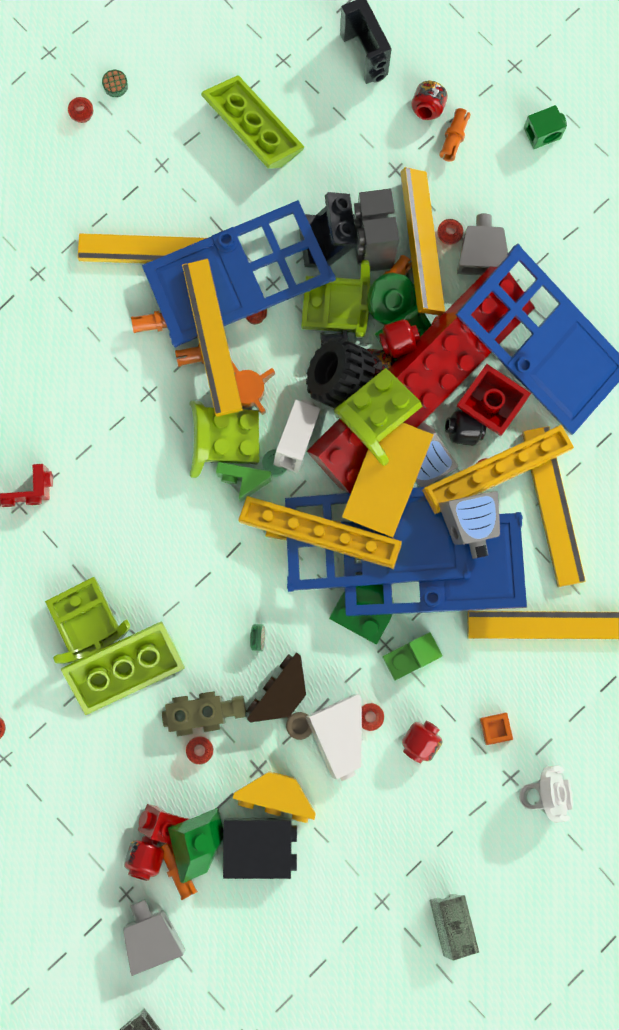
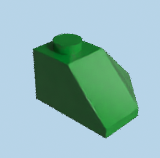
(196, 844)

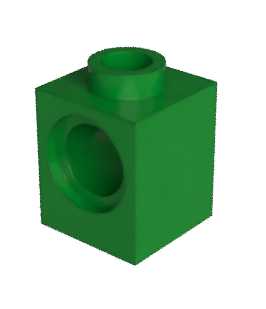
(545, 126)

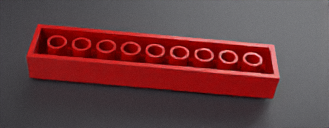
(431, 372)

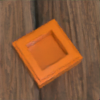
(496, 728)

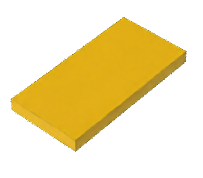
(384, 490)

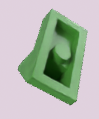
(251, 478)
(412, 656)

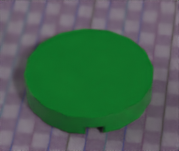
(390, 297)

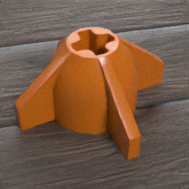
(252, 387)

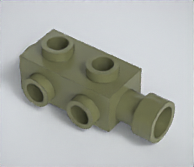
(194, 712)

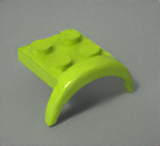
(338, 304)
(378, 411)
(223, 438)
(84, 621)

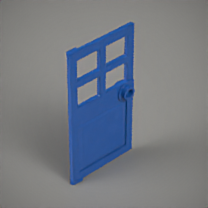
(232, 273)
(563, 360)
(424, 555)
(494, 580)

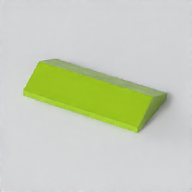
(253, 122)
(123, 668)

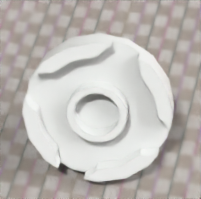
(554, 794)

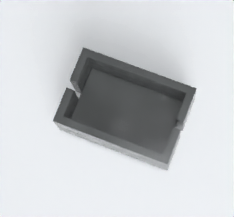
(376, 231)

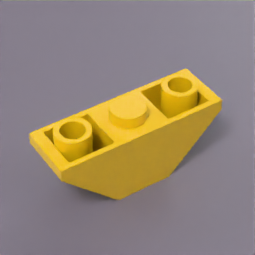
(277, 794)

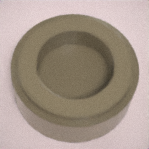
(298, 726)

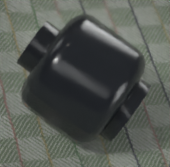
(464, 429)

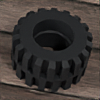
(338, 371)

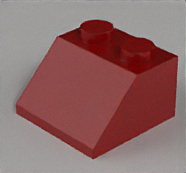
(493, 400)

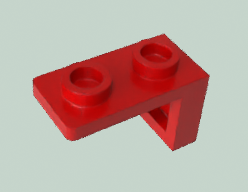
(41, 482)
(155, 823)

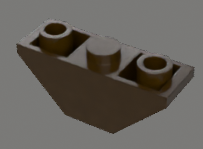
(281, 694)

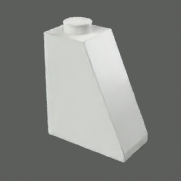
(296, 435)
(339, 736)

